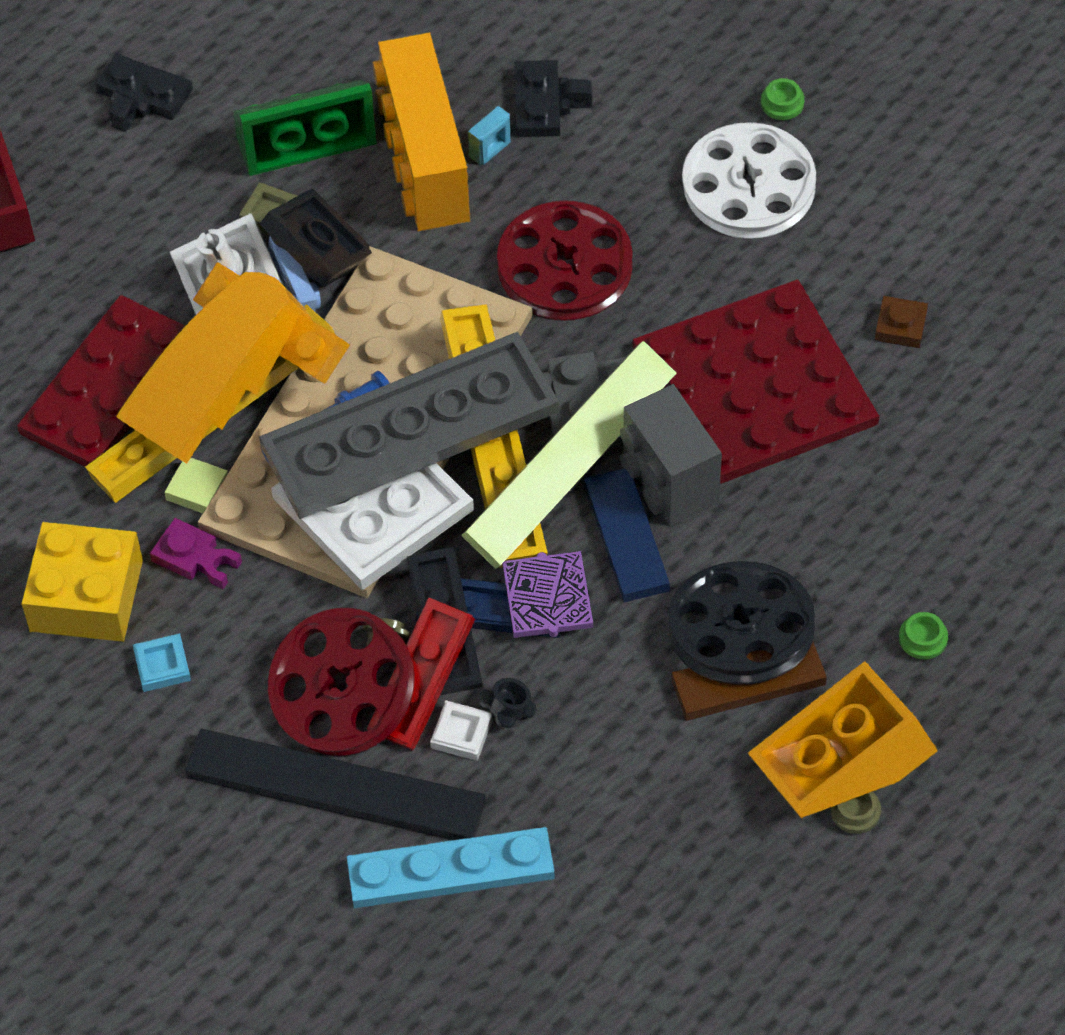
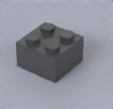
(670, 455)

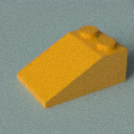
(844, 745)

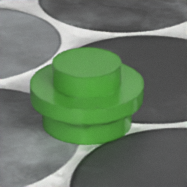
(782, 99)
(923, 636)

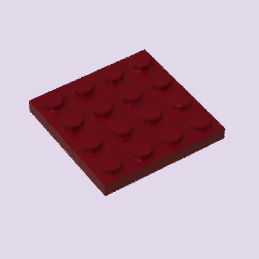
(764, 378)

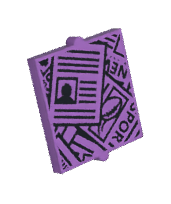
(547, 594)

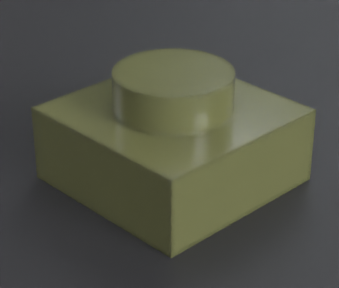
(264, 200)

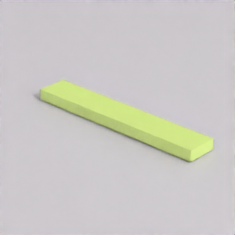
(566, 456)

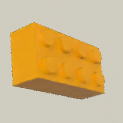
(421, 132)

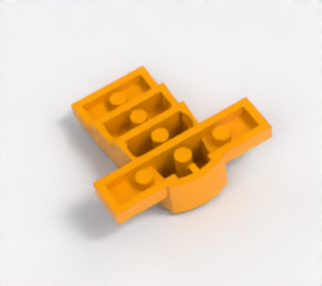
(224, 353)

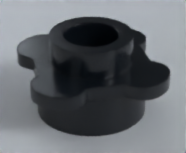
(508, 701)

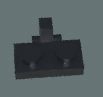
(141, 90)
(545, 97)

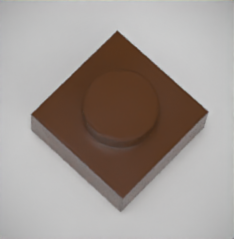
(901, 321)

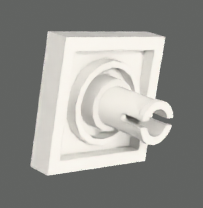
(235, 246)

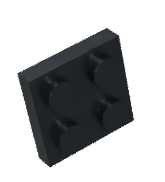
(316, 237)

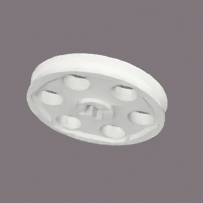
(763, 168)

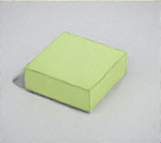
(195, 484)

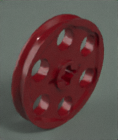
(558, 275)
(362, 689)

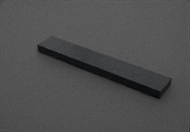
(335, 786)

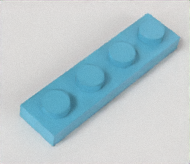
(450, 867)

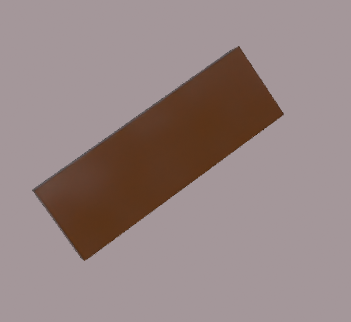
(705, 697)

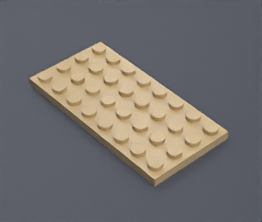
(392, 327)

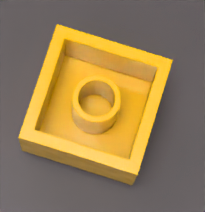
(82, 581)

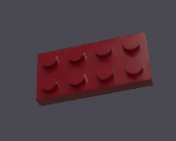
(82, 401)

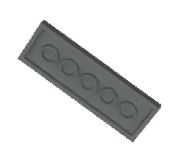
(408, 424)

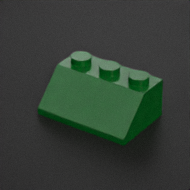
(306, 126)

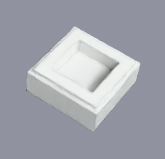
(461, 730)

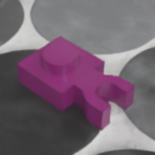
(191, 550)

